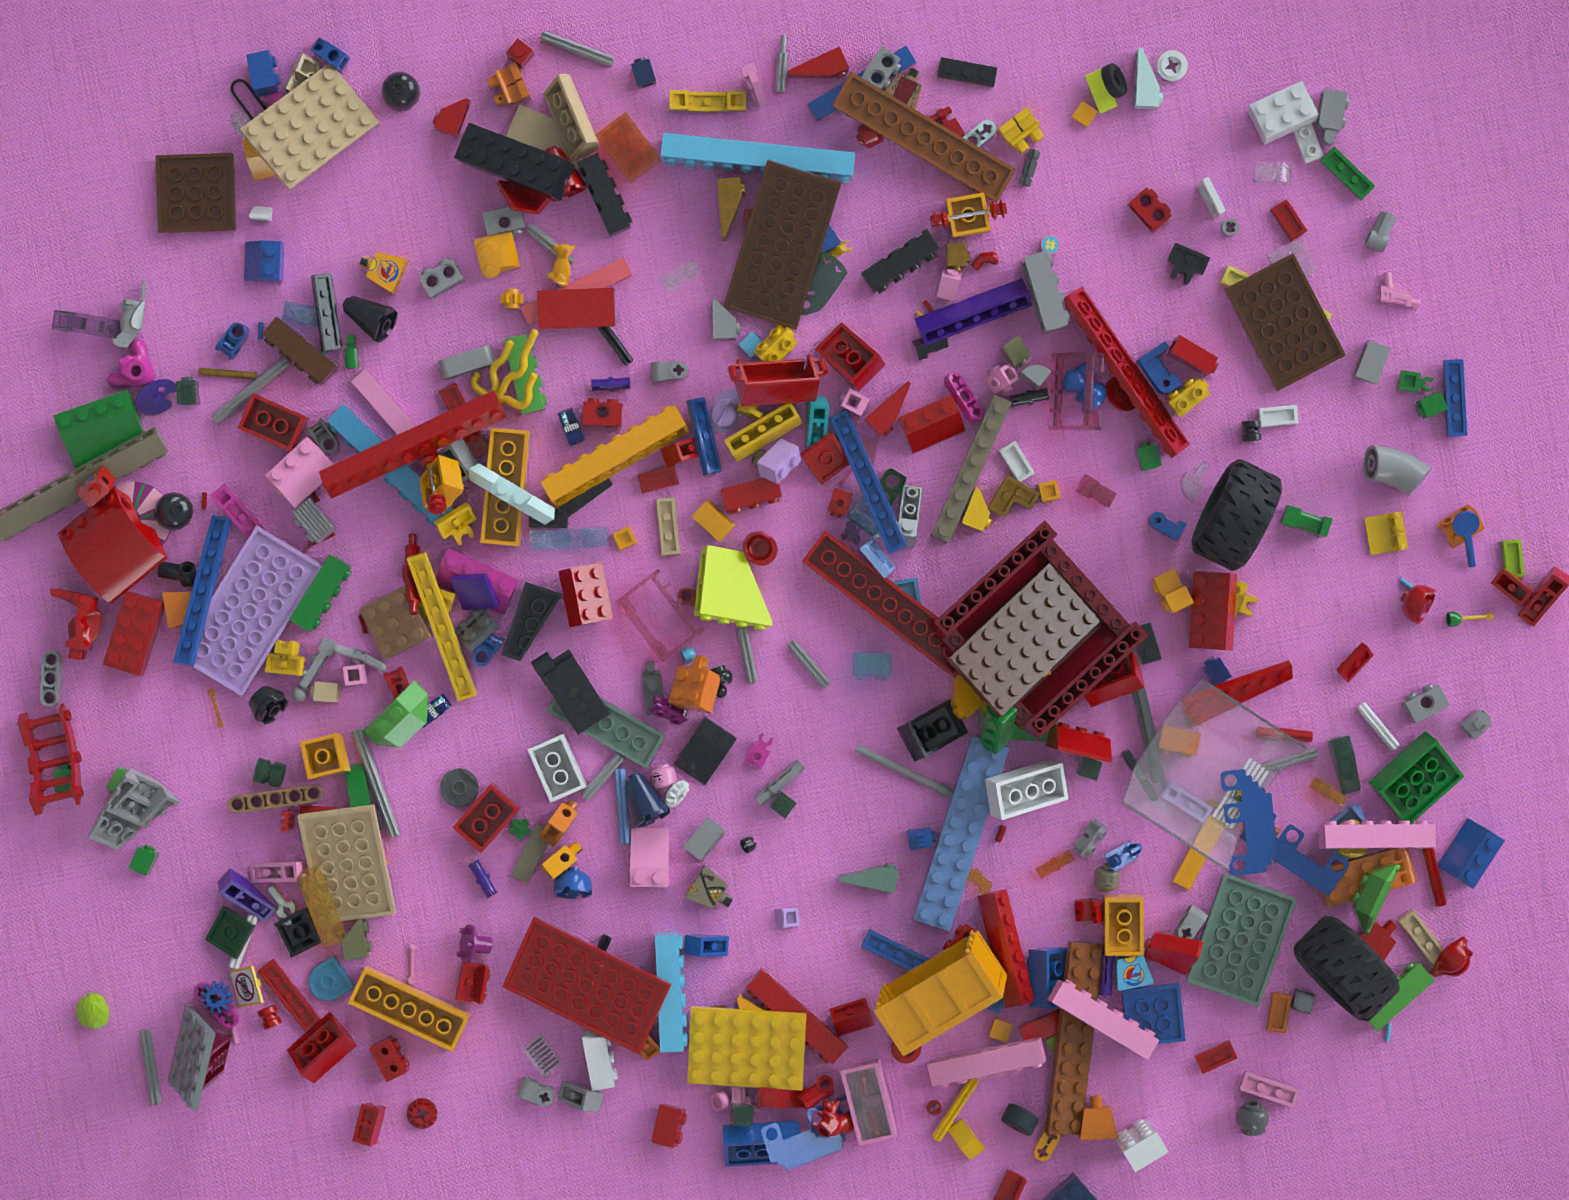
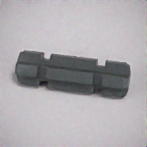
(1029, 167)

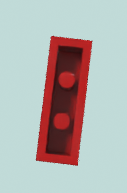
(750, 494)

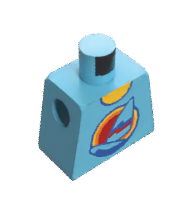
(1131, 972)

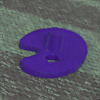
(151, 400)

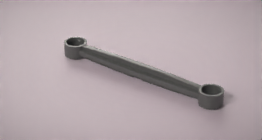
(1144, 713)

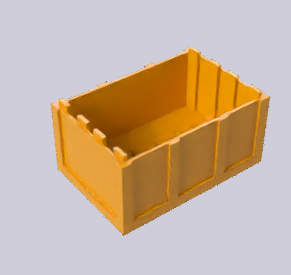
(940, 993)

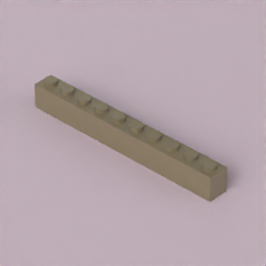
(61, 492)

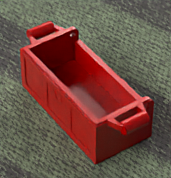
(777, 381)

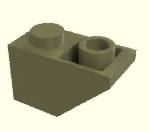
(355, 942)

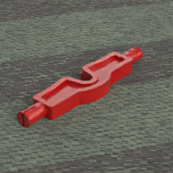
(411, 590)

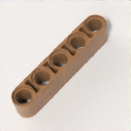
(266, 798)

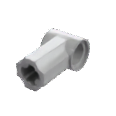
(1379, 236)

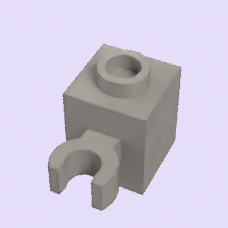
(1476, 723)

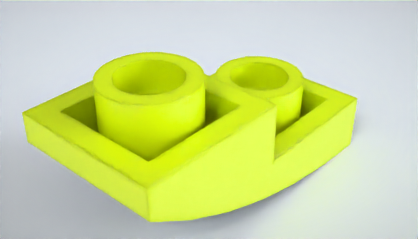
(1101, 96)

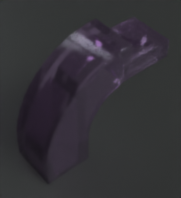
(85, 324)

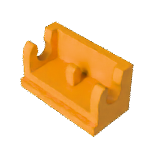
(713, 520)

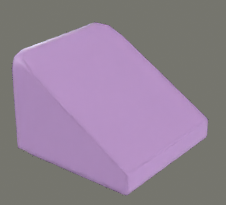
(787, 917)

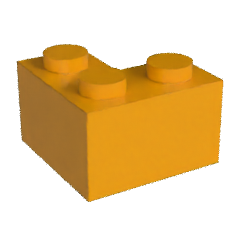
(1171, 591)

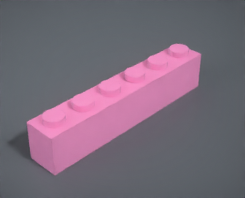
(1377, 836)
(1102, 1019)
(986, 1062)

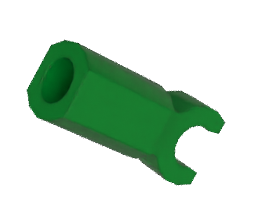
(351, 353)

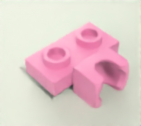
(754, 82)

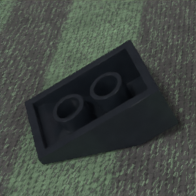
(931, 731)
(705, 750)

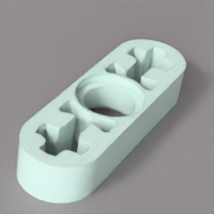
(979, 128)

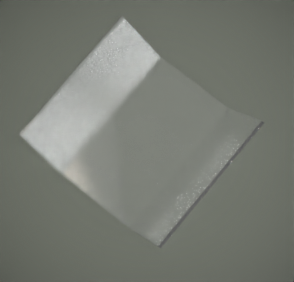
(1181, 769)

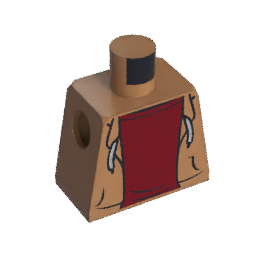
(906, 88)

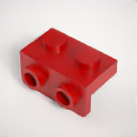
(472, 982)

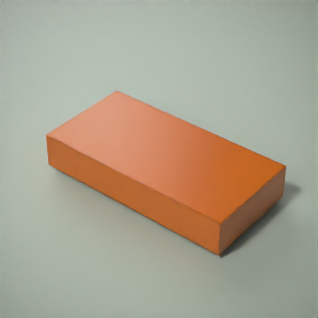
(1278, 1012)

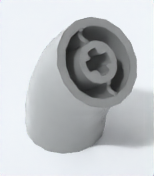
(1394, 468)

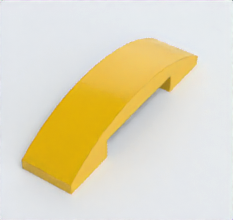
(707, 101)

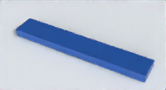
(823, 105)

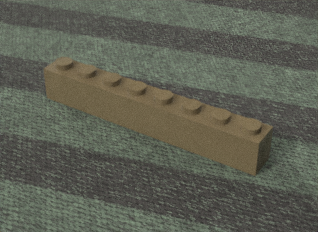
(971, 468)

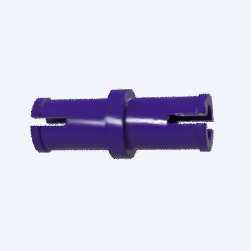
(610, 384)
(482, 879)

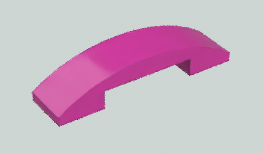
(235, 509)

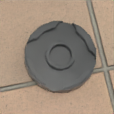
(459, 787)

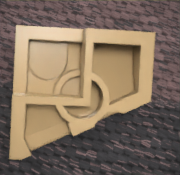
(302, 69)

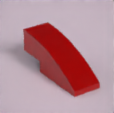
(1040, 1027)

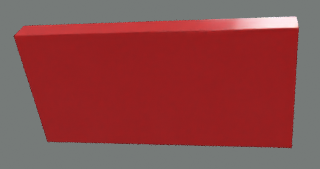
(576, 308)

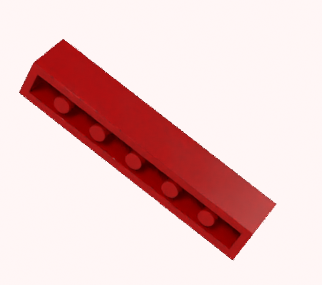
(1006, 946)
(777, 998)

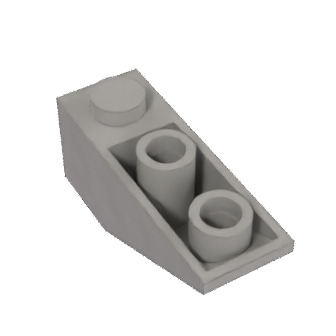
(909, 513)

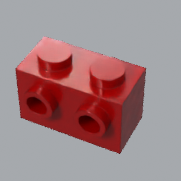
(389, 1058)
(669, 1125)

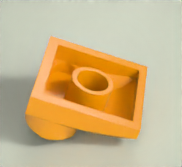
(496, 254)

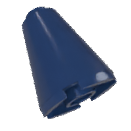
(644, 801)

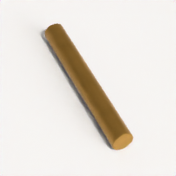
(227, 373)

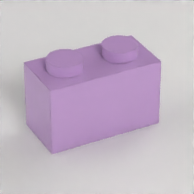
(779, 461)

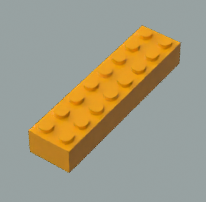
(615, 456)

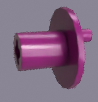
(472, 944)

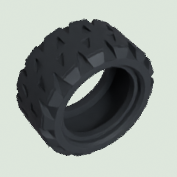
(1237, 515)
(1346, 968)

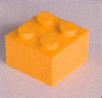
(325, 756)

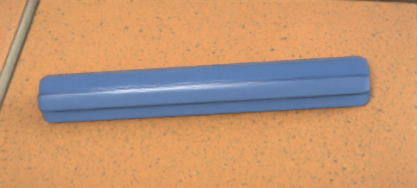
(622, 806)

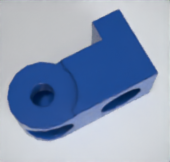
(330, 54)
(1168, 528)

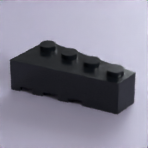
(604, 195)
(900, 262)
(530, 615)

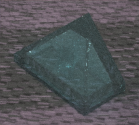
(300, 313)

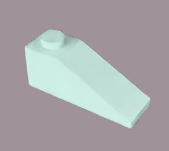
(1146, 89)

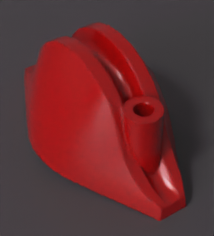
(1453, 959)

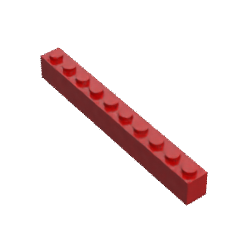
(412, 444)

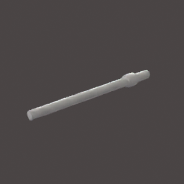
(941, 789)

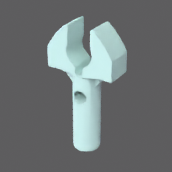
(281, 902)

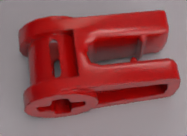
(393, 683)

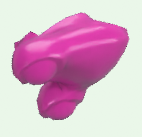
(134, 369)

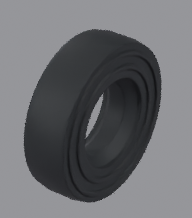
(1114, 80)

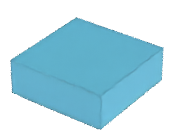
(749, 344)

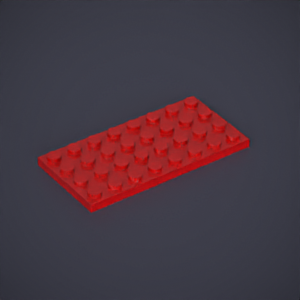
(587, 985)

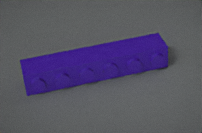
(973, 312)

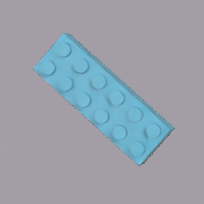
(671, 1015)

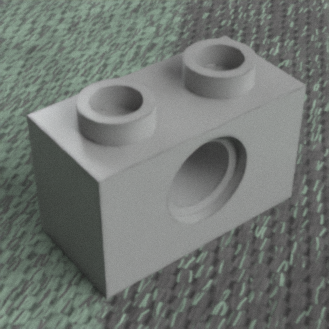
(493, 218)
(1436, 699)

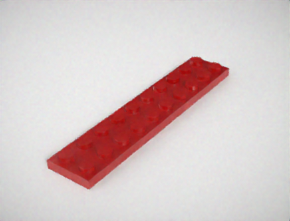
(1126, 372)

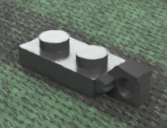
(651, 685)

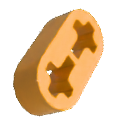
(1049, 1148)

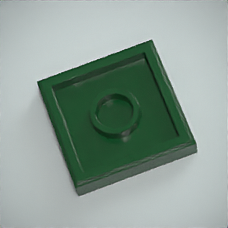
(230, 932)

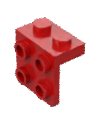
(522, 198)

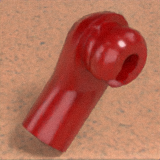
(985, 257)

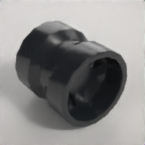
(1253, 435)

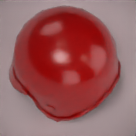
(760, 548)

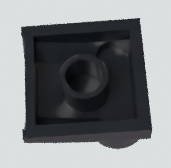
(298, 932)

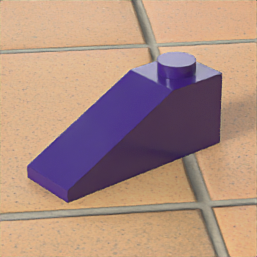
(245, 895)

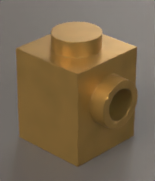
(957, 256)

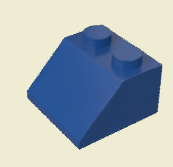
(264, 261)

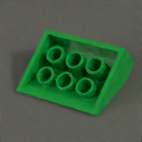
(98, 426)
(1416, 778)

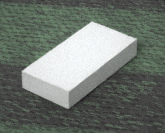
(1278, 416)
(1016, 461)

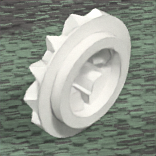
(1174, 57)
(676, 793)

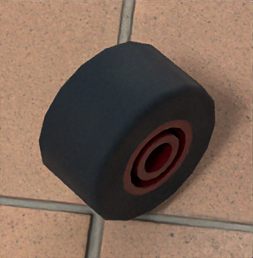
(1019, 1119)

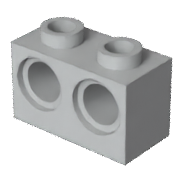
(877, 68)
(443, 283)

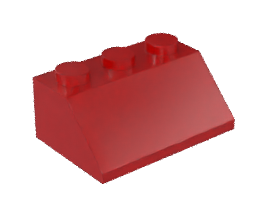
(932, 424)
(1118, 682)
(1080, 742)
(321, 1048)

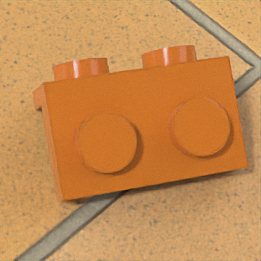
(1446, 527)

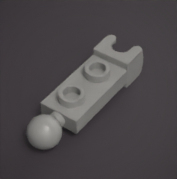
(326, 649)

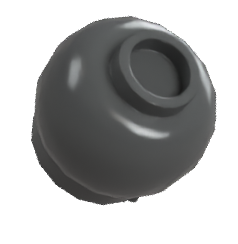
(1252, 1118)

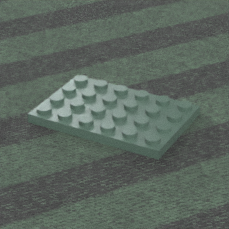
(1242, 939)

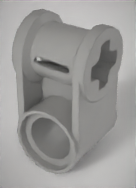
(665, 371)
(1192, 921)
(533, 1091)

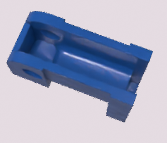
(1156, 370)

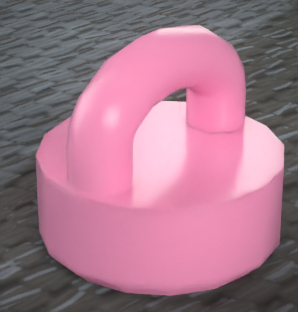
(720, 1100)

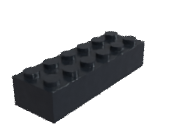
(514, 161)

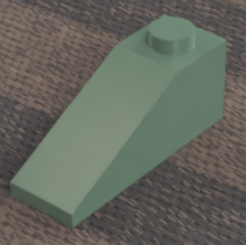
(878, 877)

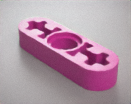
(960, 383)
(223, 1018)

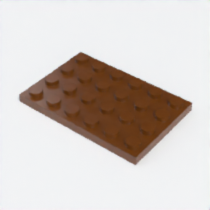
(1285, 322)

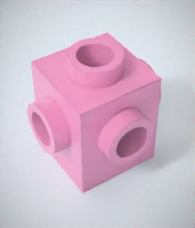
(1002, 378)

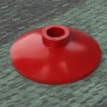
(1117, 396)

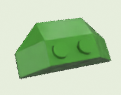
(400, 718)
(1372, 895)

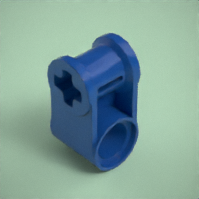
(232, 341)
(488, 648)

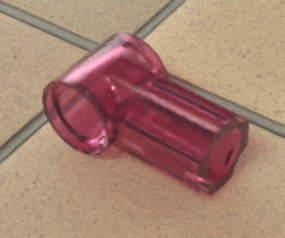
(1093, 489)

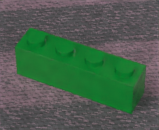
(320, 593)

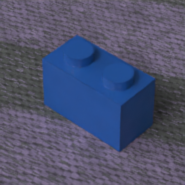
(263, 73)

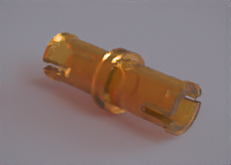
(1055, 864)

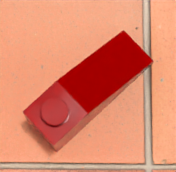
(825, 66)
(886, 414)
(1546, 594)
(779, 1098)

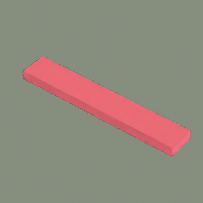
(601, 278)

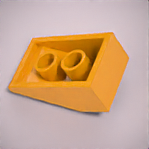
(1123, 924)

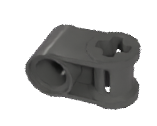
(321, 435)

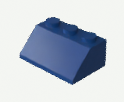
(1470, 853)
(1045, 969)

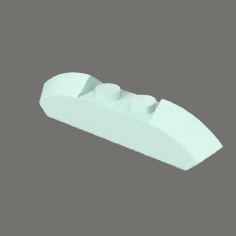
(511, 493)

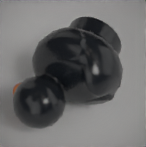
(725, 677)

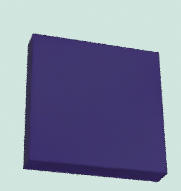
(474, 591)

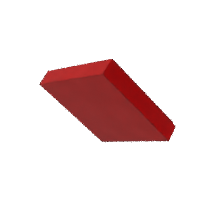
(825, 458)

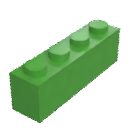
(538, 399)
(1411, 983)

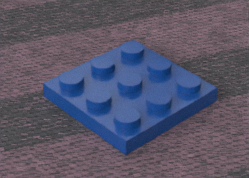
(1157, 1010)

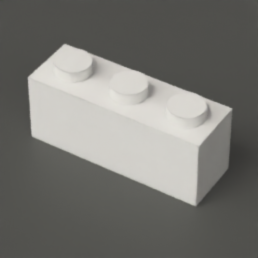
(599, 1060)

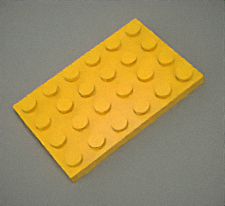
(746, 1048)

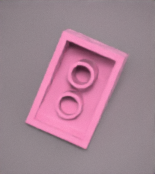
(649, 857)

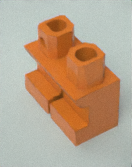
(512, 85)

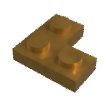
(1010, 491)

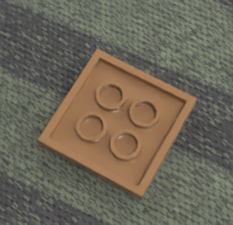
(392, 624)

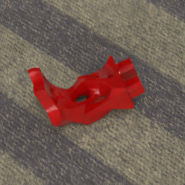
(85, 625)

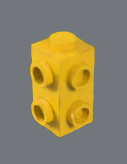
(776, 345)
(1188, 396)

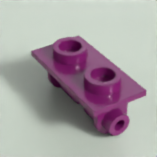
(662, 709)

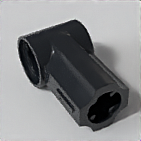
(181, 572)

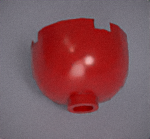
(1417, 602)

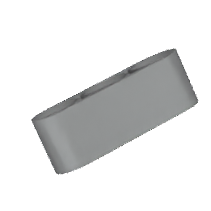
(466, 362)
(46, 687)

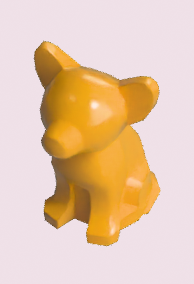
(561, 269)

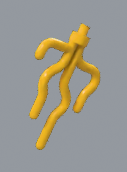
(500, 391)

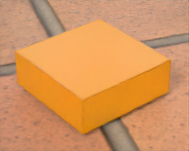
(1084, 114)
(1048, 491)
(624, 538)
(1000, 1030)

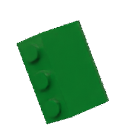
(995, 731)

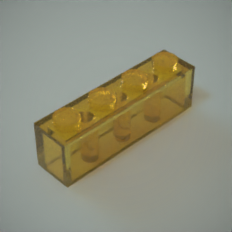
(321, 906)

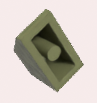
(1016, 352)

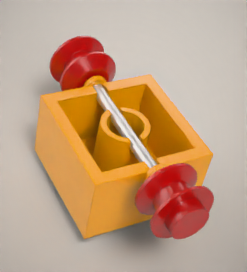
(968, 215)
(440, 482)

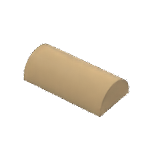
(570, 117)

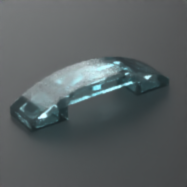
(569, 538)

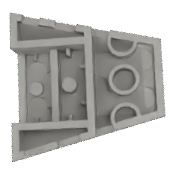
(129, 808)

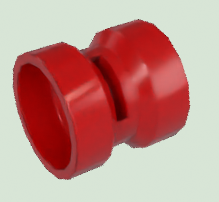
(269, 1017)

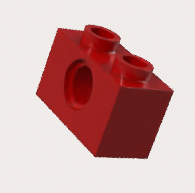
(613, 418)

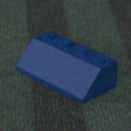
(746, 1144)

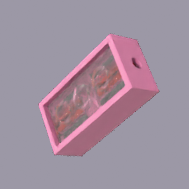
(869, 1102)

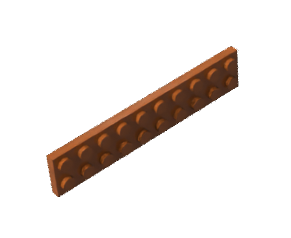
(923, 137)
(1073, 1044)

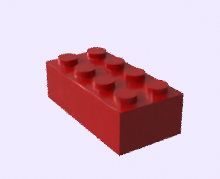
(1213, 610)
(134, 633)

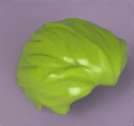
(93, 1011)

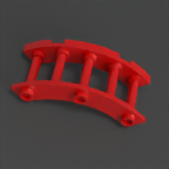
(37, 766)

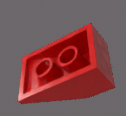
(850, 356)

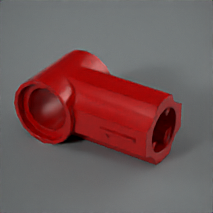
(815, 1093)

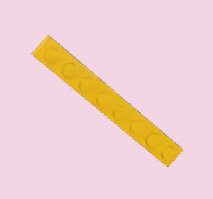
(441, 626)

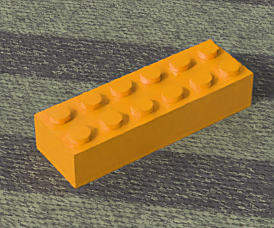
(509, 459)
(409, 1008)

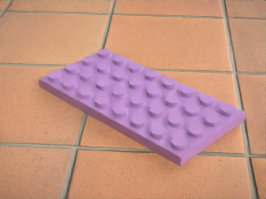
(252, 608)

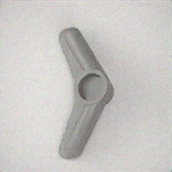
(359, 656)

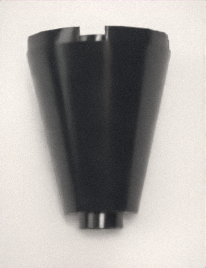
(371, 316)

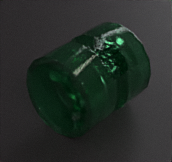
(269, 772)

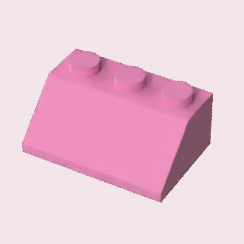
(298, 472)

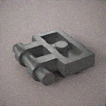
(479, 631)

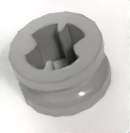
(1224, 226)

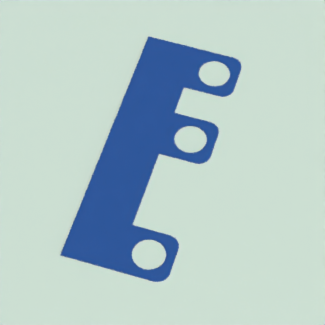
(1322, 878)

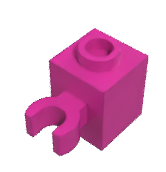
(757, 753)

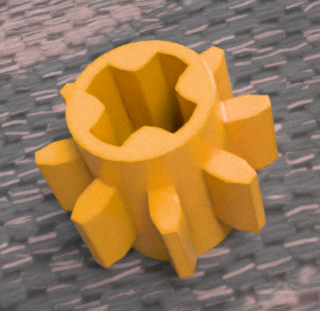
(511, 299)

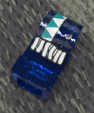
(571, 427)
(437, 707)

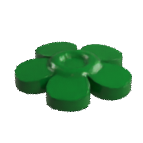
(520, 828)

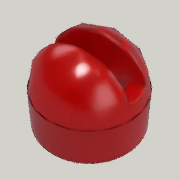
(931, 1104)

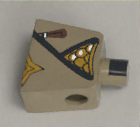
(709, 889)

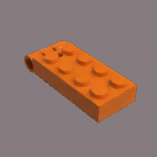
(1361, 865)

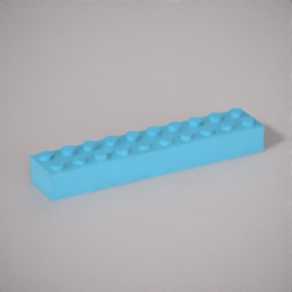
(754, 156)

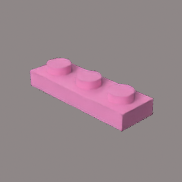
(1269, 1089)

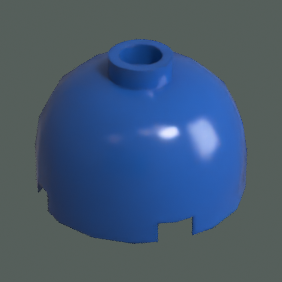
(572, 884)

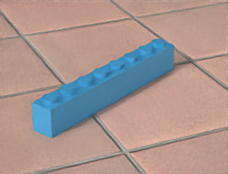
(362, 438)

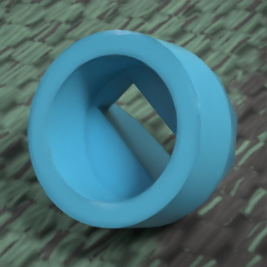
(688, 654)

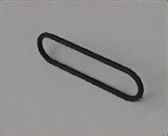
(239, 101)

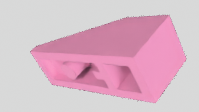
(277, 871)

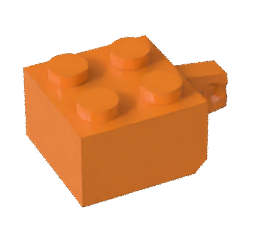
(695, 687)

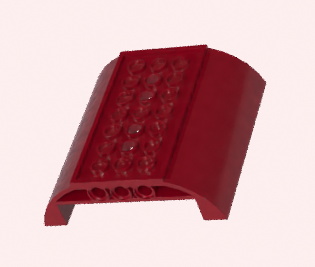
(1082, 666)

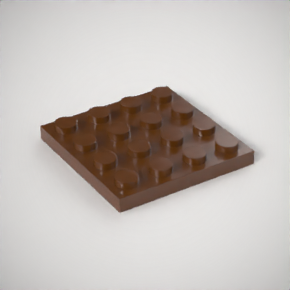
(196, 192)

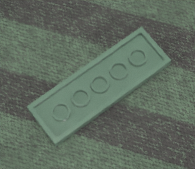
(618, 731)

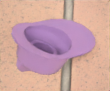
(724, 412)

